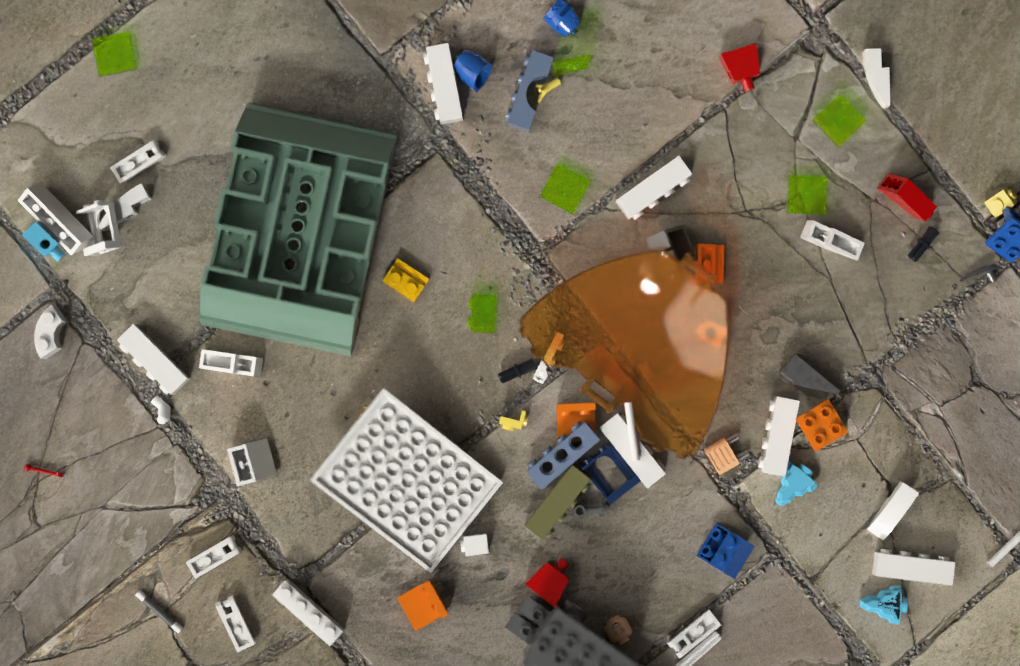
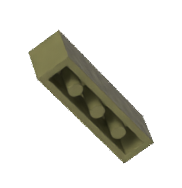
(557, 502)

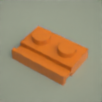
(711, 259)

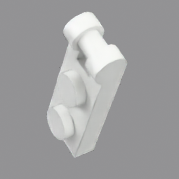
(137, 162)
(213, 557)
(235, 624)
(694, 633)

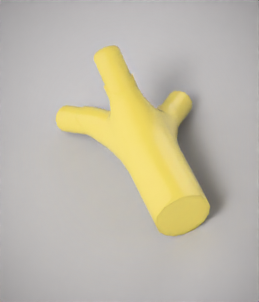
(545, 88)

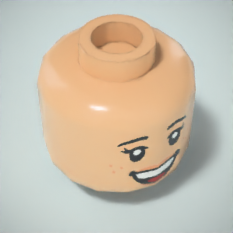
(618, 630)

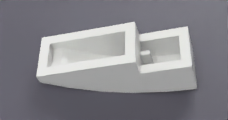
(877, 76)
(126, 205)
(832, 239)
(231, 363)
(892, 510)

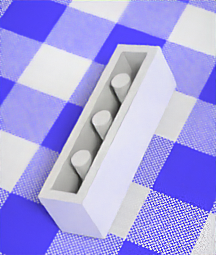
(444, 84)
(653, 188)
(55, 218)
(153, 359)
(779, 436)
(646, 468)
(913, 568)
(308, 612)

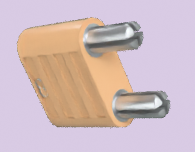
(723, 456)

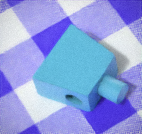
(36, 236)

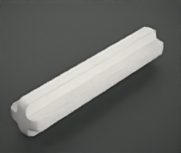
(700, 650)

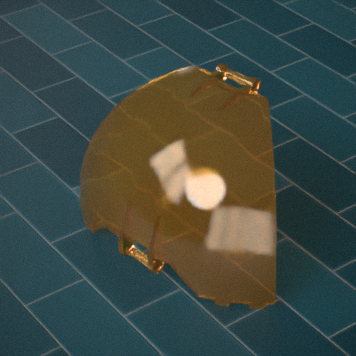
(645, 338)

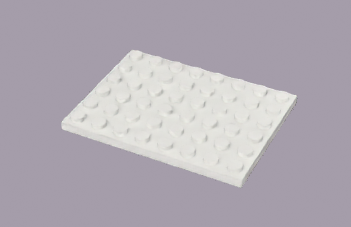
(406, 480)

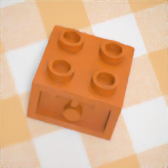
(572, 413)
(821, 425)
(422, 605)

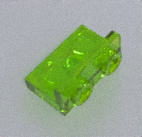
(482, 313)

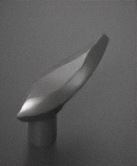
(987, 270)

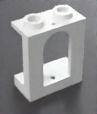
(93, 212)

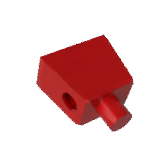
(742, 65)
(549, 581)

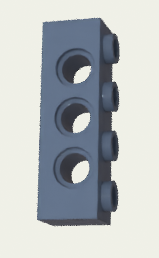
(543, 477)

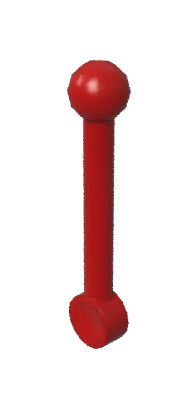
(28, 467)

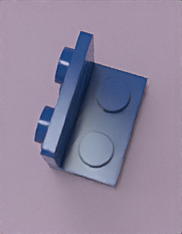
(1007, 238)

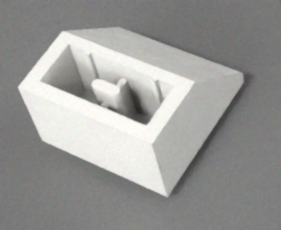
(252, 462)

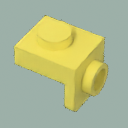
(1001, 200)
(510, 424)

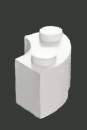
(47, 332)

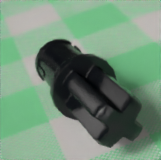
(923, 244)
(517, 371)

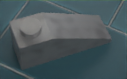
(801, 374)

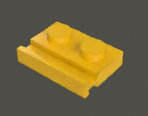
(405, 280)

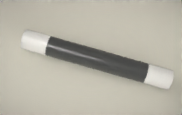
(159, 611)

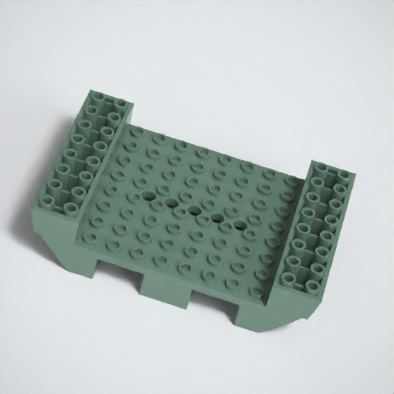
(246, 279)

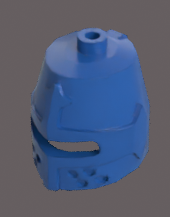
(563, 18)
(472, 69)

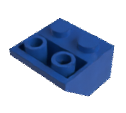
(725, 550)

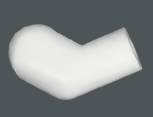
(164, 410)

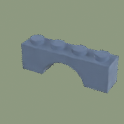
(537, 68)

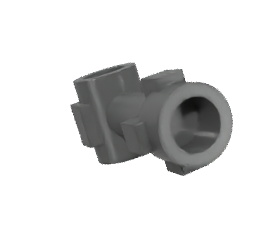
(580, 511)

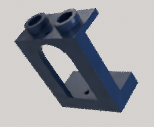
(612, 453)

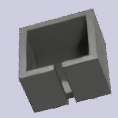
(673, 241)

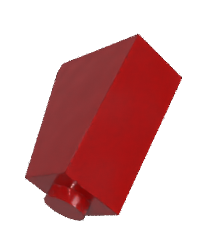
(907, 196)

